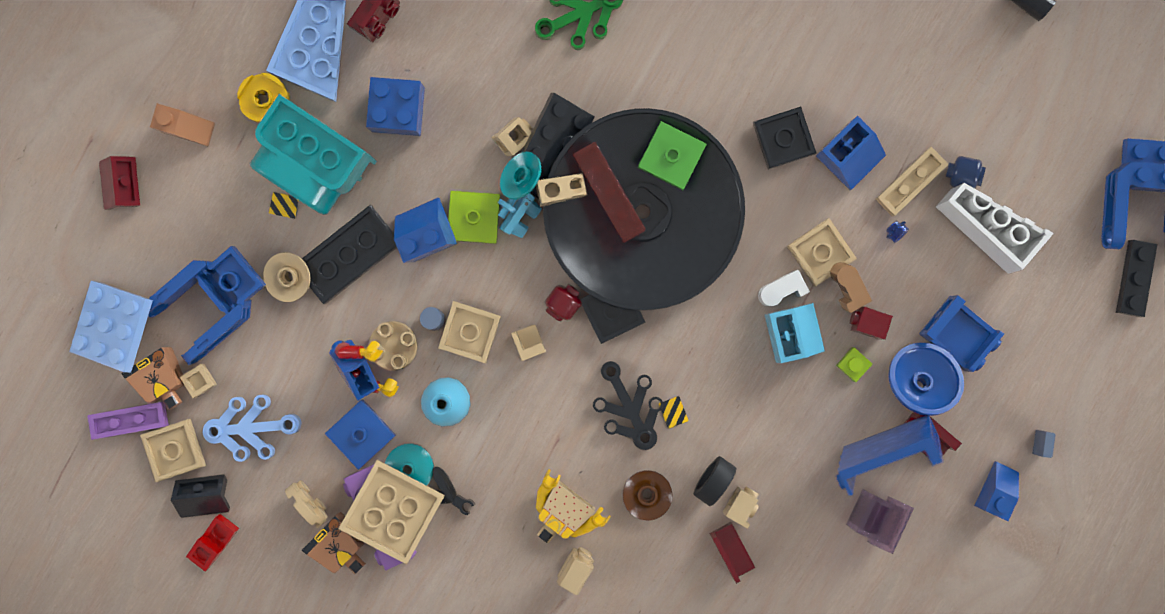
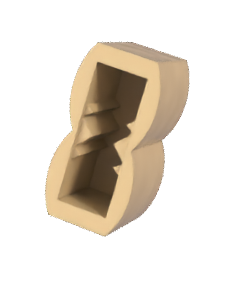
(575, 570)

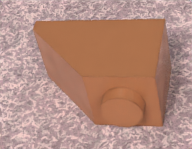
(182, 125)

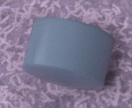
(432, 318)

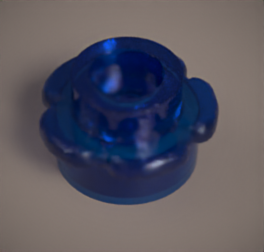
(897, 231)

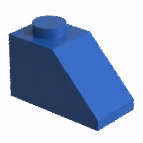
(999, 491)

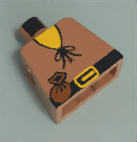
(157, 378)
(335, 548)

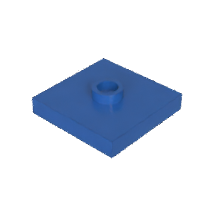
(360, 434)

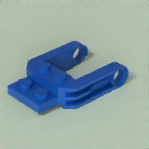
(1140, 170)
(227, 282)

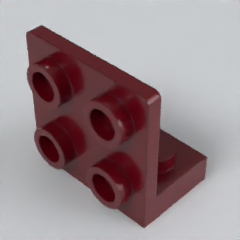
(372, 17)

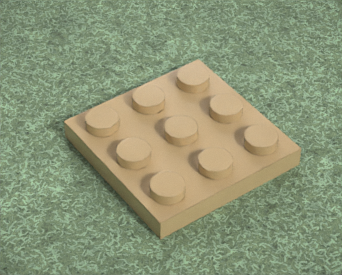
(391, 512)

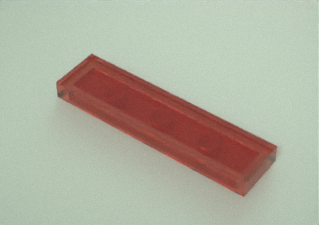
(609, 192)

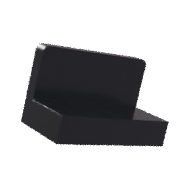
(200, 496)

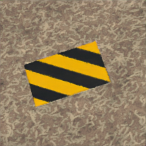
(283, 205)
(673, 412)

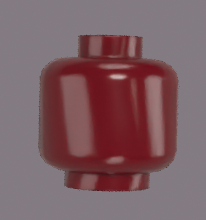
(563, 302)

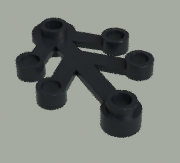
(630, 409)

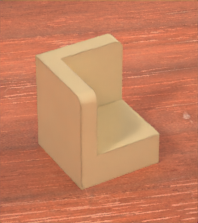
(528, 342)

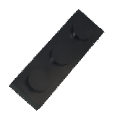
(1136, 278)

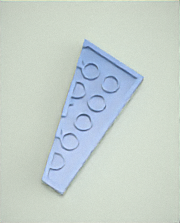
(311, 47)

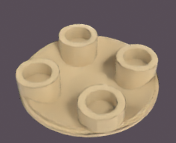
(397, 343)

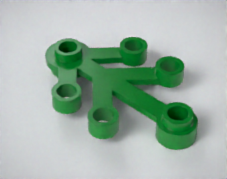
(582, 11)

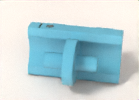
(512, 222)

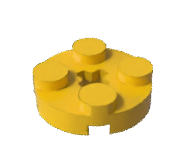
(256, 85)

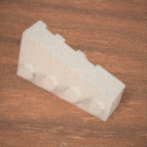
(994, 227)

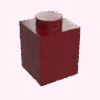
(870, 323)

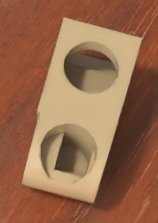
(560, 189)

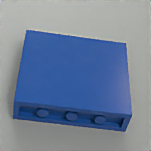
(887, 448)

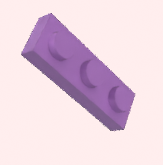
(128, 420)

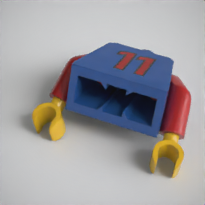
(356, 371)

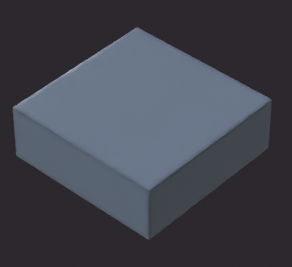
(1044, 443)

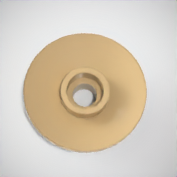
(277, 280)

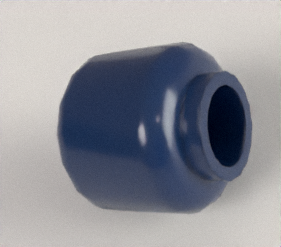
(966, 171)

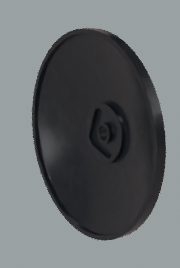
(686, 234)

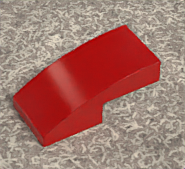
(212, 542)

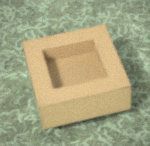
(198, 380)

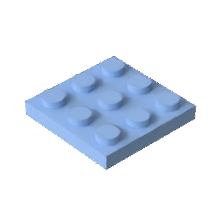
(111, 326)

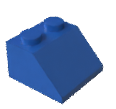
(423, 231)

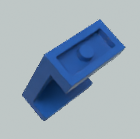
(962, 334)

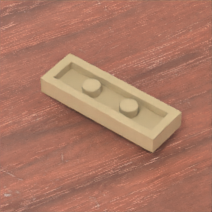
(911, 181)

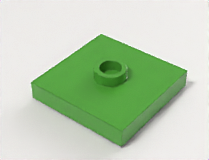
(672, 155)

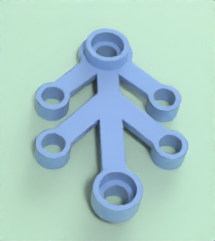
(246, 428)

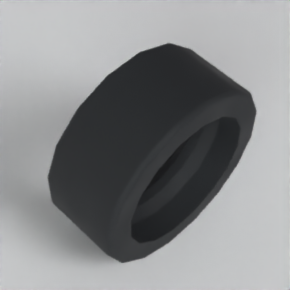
(715, 481)

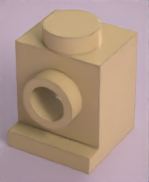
(504, 141)
(742, 505)

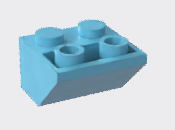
(794, 333)

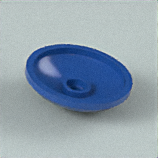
(936, 371)

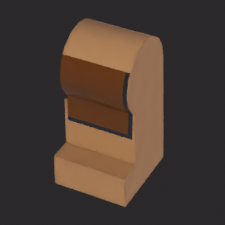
(851, 286)

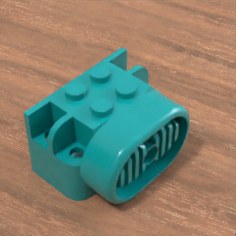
(306, 156)

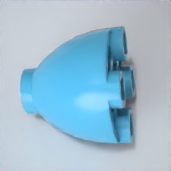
(456, 400)

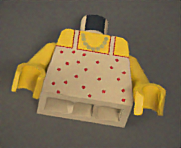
(564, 511)

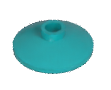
(520, 175)
(416, 458)

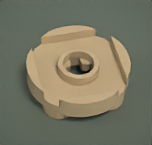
(308, 508)

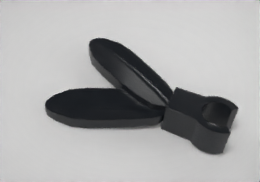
(449, 492)

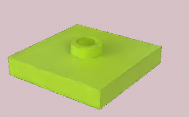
(474, 216)

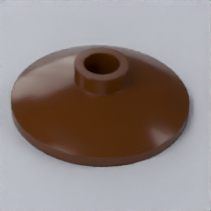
(651, 507)

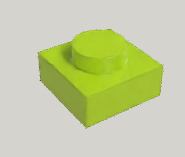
(854, 364)

